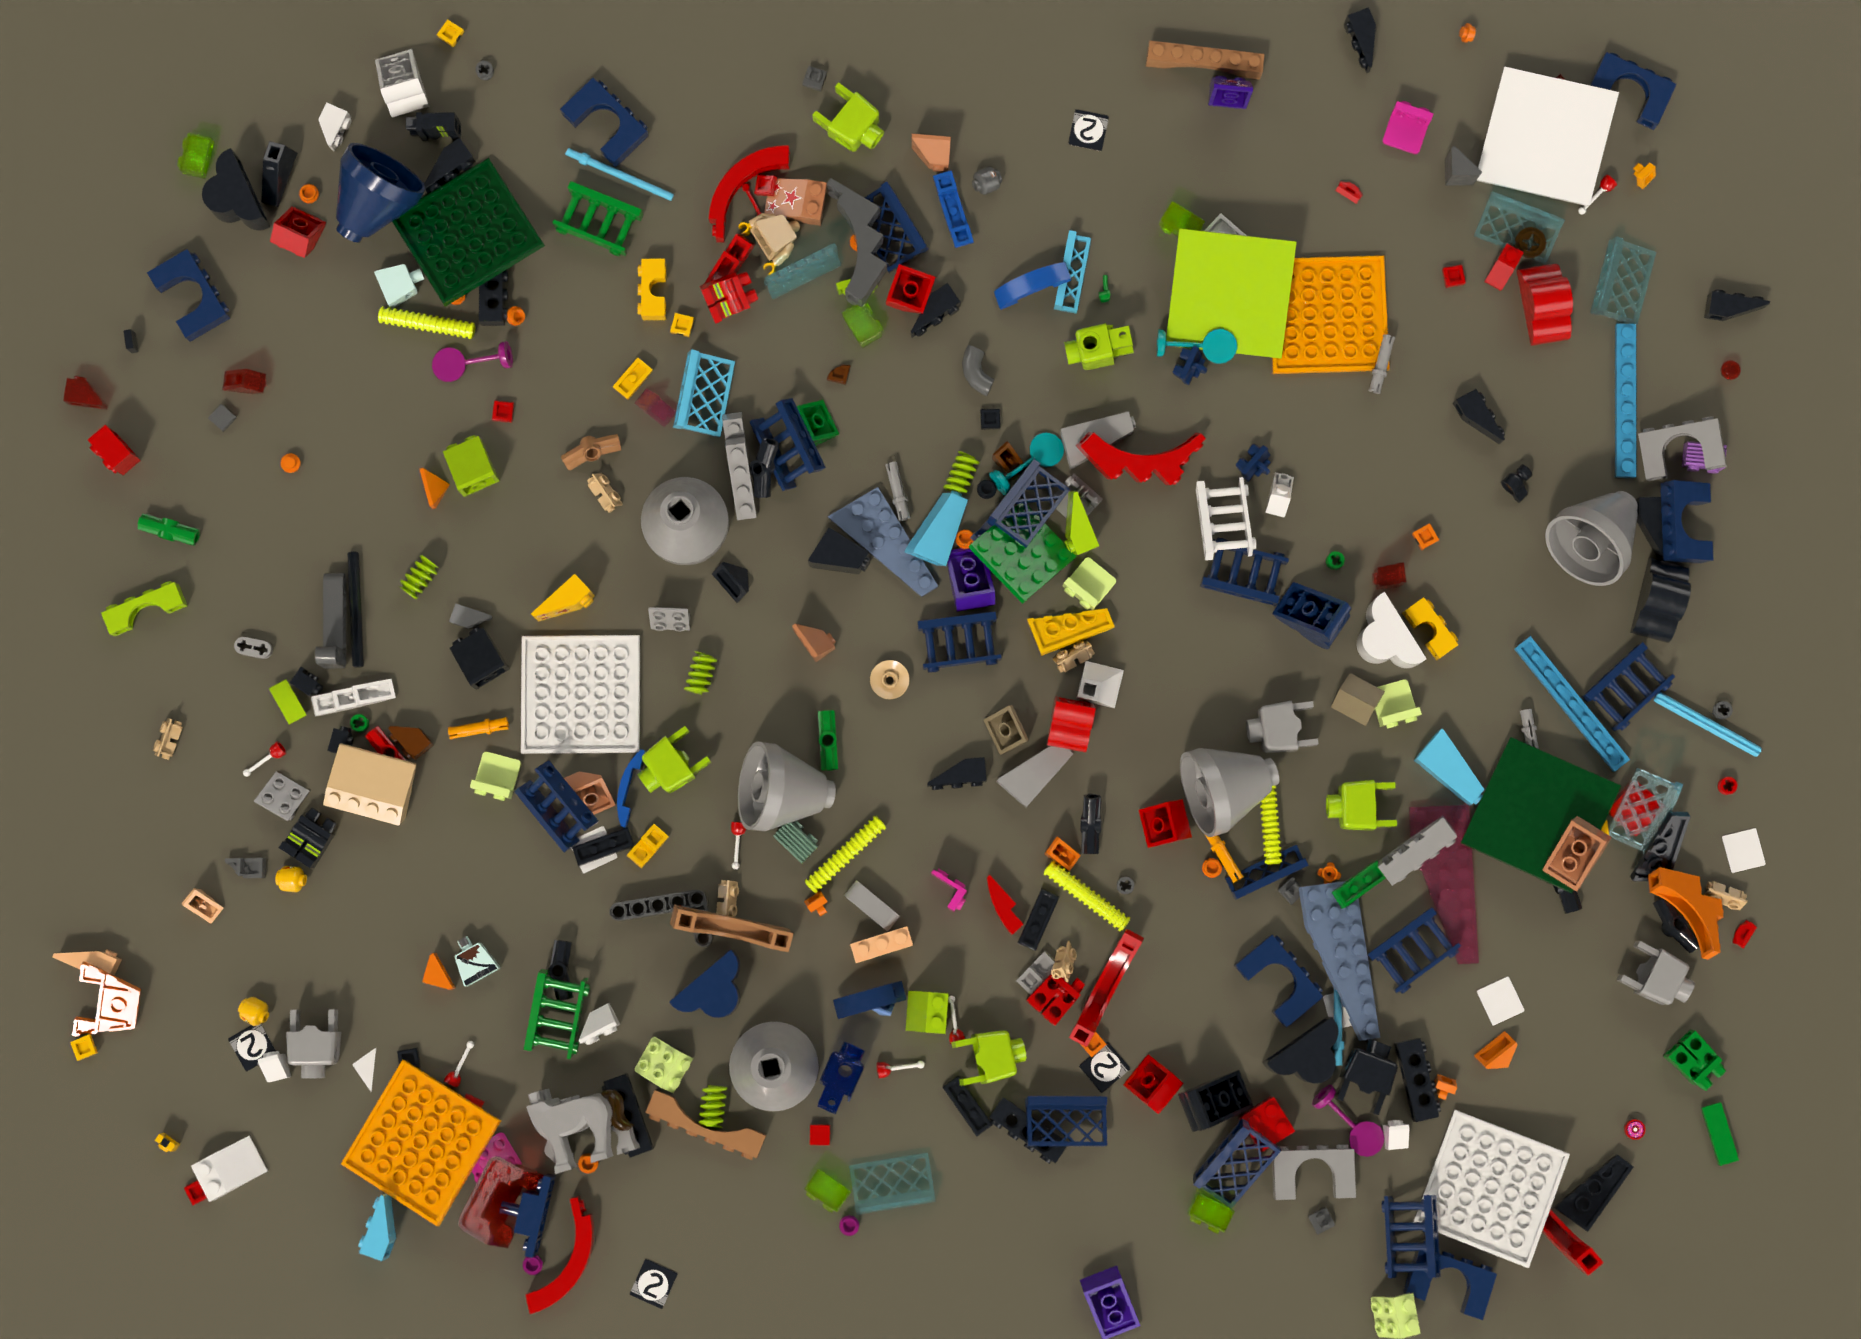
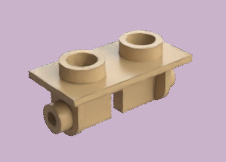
(600, 484)
(1079, 651)
(164, 745)
(729, 891)
(1734, 899)
(1064, 962)

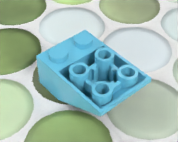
(381, 1230)

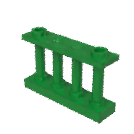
(595, 200)
(537, 1020)

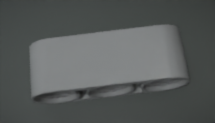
(872, 905)

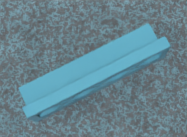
(1068, 259)

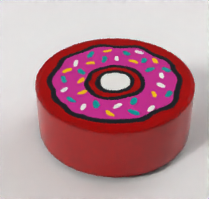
(1634, 1129)

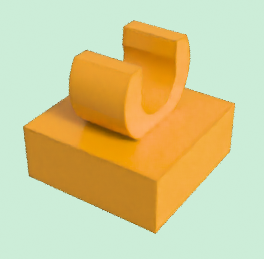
(1644, 174)

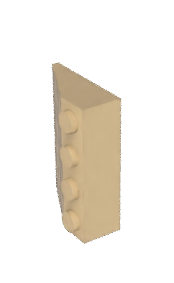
(370, 784)

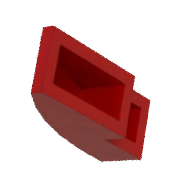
(732, 258)
(1003, 905)

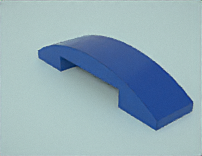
(952, 209)
(1032, 282)
(624, 812)

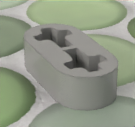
(254, 643)

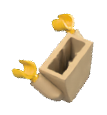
(773, 236)

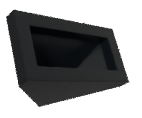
(733, 580)

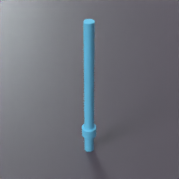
(585, 159)
(1339, 1045)

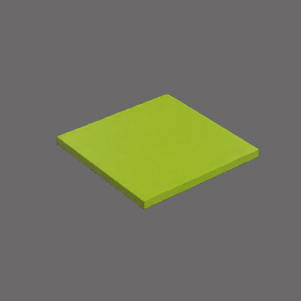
(1234, 287)

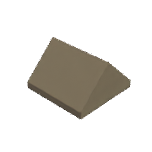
(1357, 699)
(1006, 730)

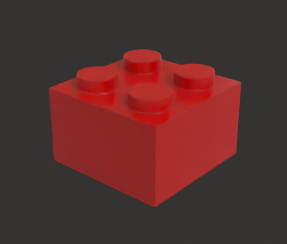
(113, 450)
(1269, 1121)

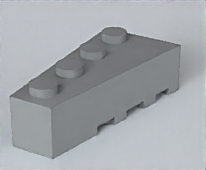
(1417, 850)

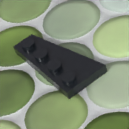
(1664, 846)
(1593, 1195)

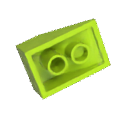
(1078, 528)

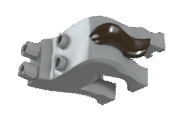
(560, 1118)

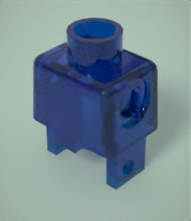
(837, 1085)

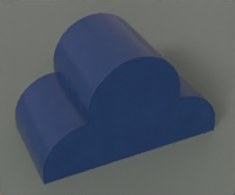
(1313, 614)
(713, 989)

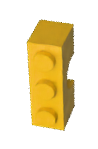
(651, 272)
(1423, 613)

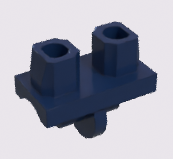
(1193, 365)
(1257, 464)

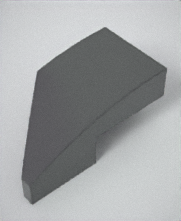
(468, 617)
(248, 867)

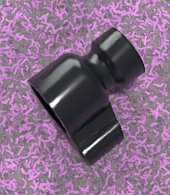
(1514, 483)

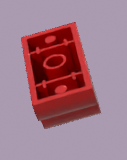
(1546, 303)
(1071, 724)

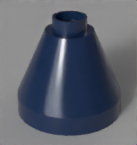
(373, 191)

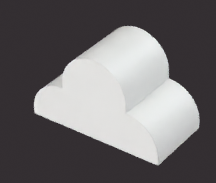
(401, 83)
(1387, 636)

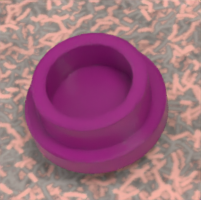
(849, 1225)
(532, 1265)

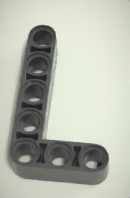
(333, 651)
(667, 908)

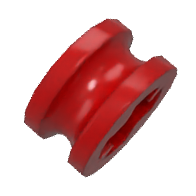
(1721, 783)

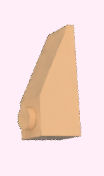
(105, 960)

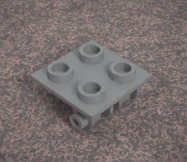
(1088, 497)
(669, 619)
(282, 796)

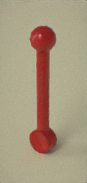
(745, 187)

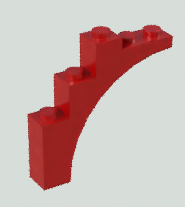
(1164, 465)

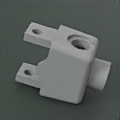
(1278, 727)
(1660, 977)
(312, 1046)

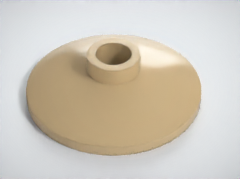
(889, 669)

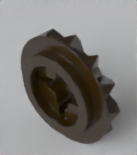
(1538, 238)

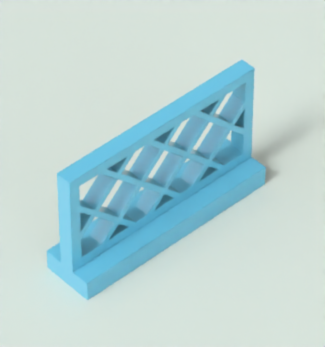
(687, 391)

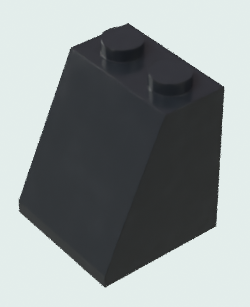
(839, 554)
(478, 658)

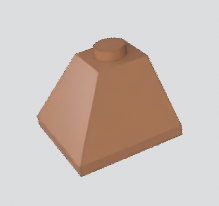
(932, 150)
(815, 641)
(591, 791)

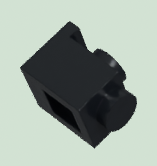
(306, 682)
(339, 736)

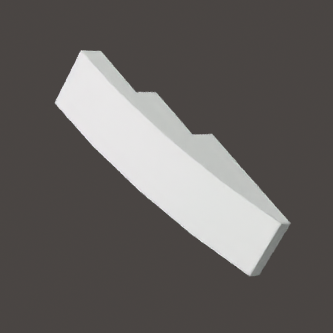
(353, 697)

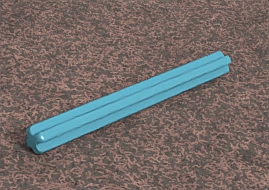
(1707, 724)

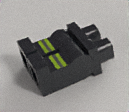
(434, 125)
(309, 839)

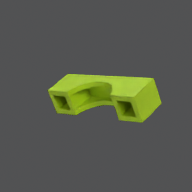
(121, 617)

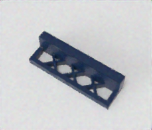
(1274, 876)

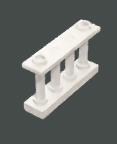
(1208, 529)

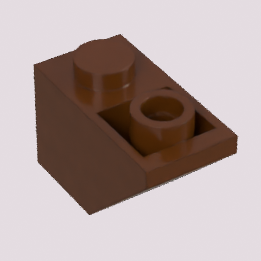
(412, 739)

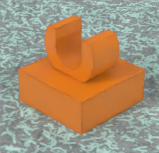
(816, 903)
(1444, 1086)

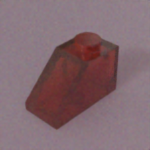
(244, 381)
(82, 393)
(1389, 576)

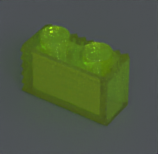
(196, 155)
(862, 324)
(827, 1190)
(1210, 1212)

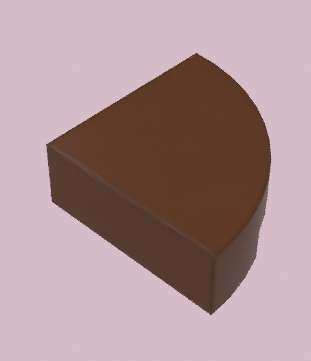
(839, 374)

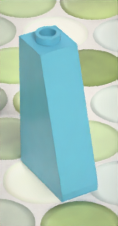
(939, 529)
(1447, 766)

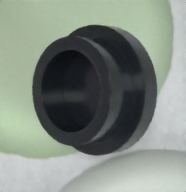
(986, 489)

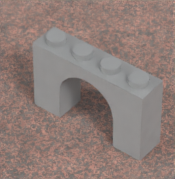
(1654, 443)
(1339, 1160)

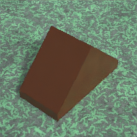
(1007, 459)

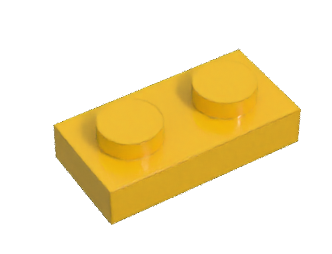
(632, 378)

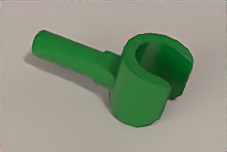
(1104, 296)

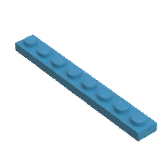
(1625, 400)
(1572, 704)

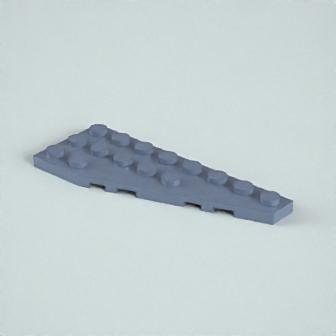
(1342, 947)

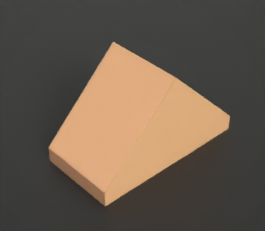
(202, 905)

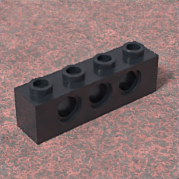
(497, 315)
(1404, 1051)
(624, 1084)
(1006, 1108)

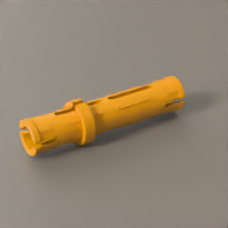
(487, 726)
(1225, 857)

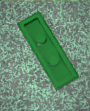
(1358, 885)
(1719, 1133)

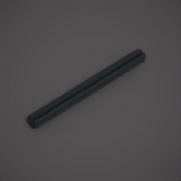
(355, 609)

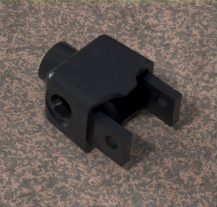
(1370, 1072)

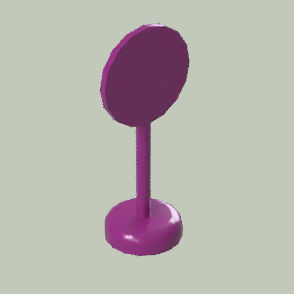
(450, 363)
(1365, 1137)

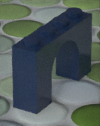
(1656, 88)
(595, 97)
(186, 268)
(1676, 543)
(1304, 993)
(1478, 1279)

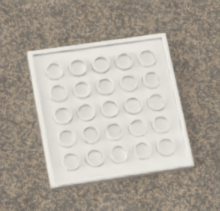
(1547, 136)
(580, 694)
(1494, 1187)

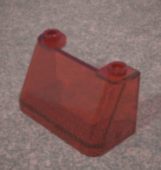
(498, 1182)

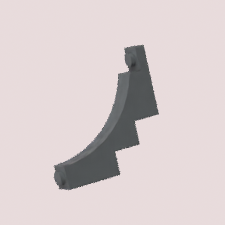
(860, 216)

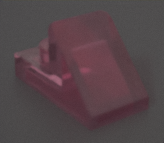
(655, 407)

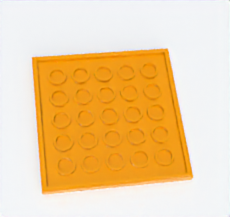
(1334, 315)
(420, 1142)

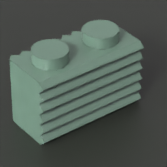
(796, 841)

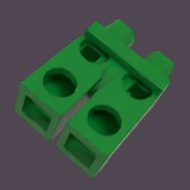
(1695, 1059)

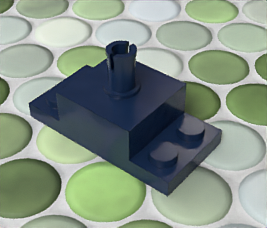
(531, 1213)

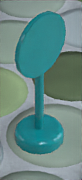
(1218, 345)
(1044, 448)

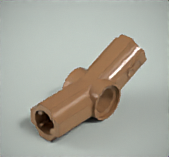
(591, 450)

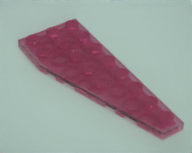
(1451, 879)

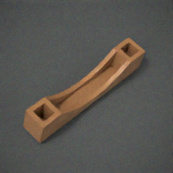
(1179, 55)
(717, 924)
(667, 1108)

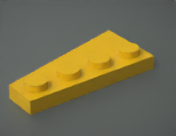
(1063, 630)

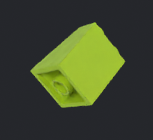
(470, 465)
(927, 1012)

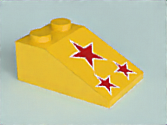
(566, 599)

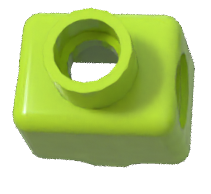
(854, 123)
(1107, 342)
(669, 766)
(1357, 805)
(994, 1056)

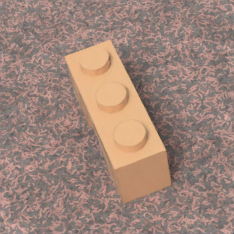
(881, 944)

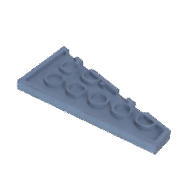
(879, 532)

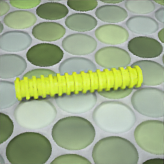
(426, 322)
(1270, 829)
(845, 854)
(1087, 896)

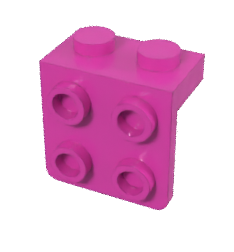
(1407, 127)
(958, 900)
(499, 1147)

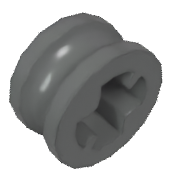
(483, 76)
(1719, 715)
(1123, 879)

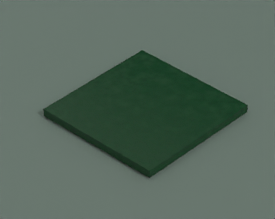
(467, 232)
(1532, 805)

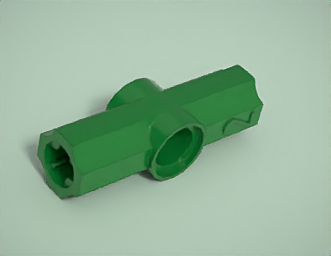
(168, 529)
(827, 727)

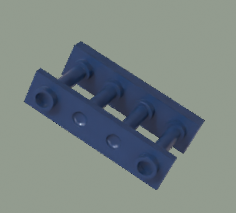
(801, 437)
(1249, 591)
(947, 625)
(1624, 668)
(547, 815)
(1411, 930)
(1429, 1246)

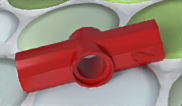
(382, 743)

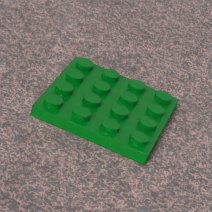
(1019, 567)

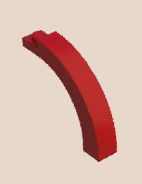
(747, 168)
(1105, 987)
(584, 1239)
(1570, 1245)

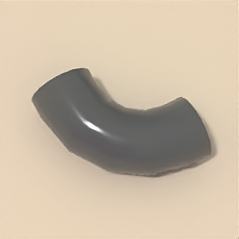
(973, 370)

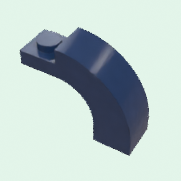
(869, 999)

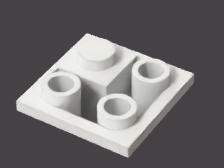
(1100, 684)
(599, 1022)

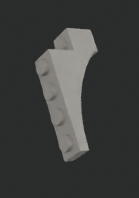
(739, 465)

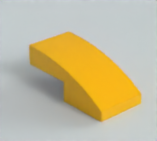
(647, 846)

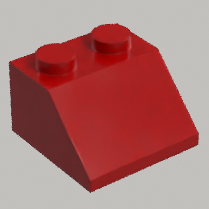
(297, 231)
(910, 290)
(1634, 797)
(1165, 823)
(1153, 1084)

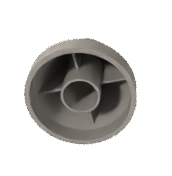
(697, 534)
(1595, 538)
(1224, 786)
(779, 788)
(796, 1061)

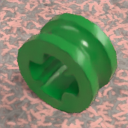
(1341, 560)
(361, 728)

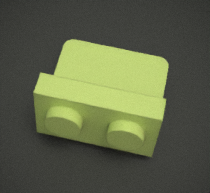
(1089, 583)
(1396, 705)
(496, 776)
(663, 1065)
(1395, 1316)

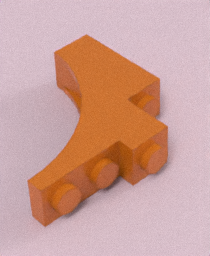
(1699, 910)

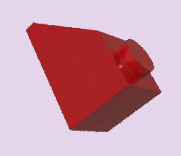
(1503, 267)

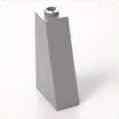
(1110, 429)
(1034, 774)

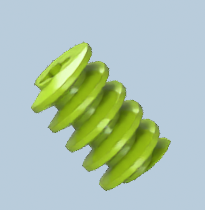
(961, 473)
(418, 577)
(700, 673)
(712, 1106)

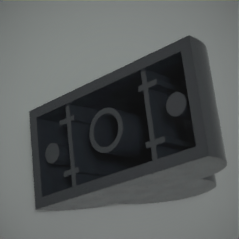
(232, 195)
(1661, 600)
(1308, 1054)
(1215, 1101)

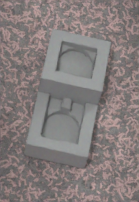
(1036, 972)

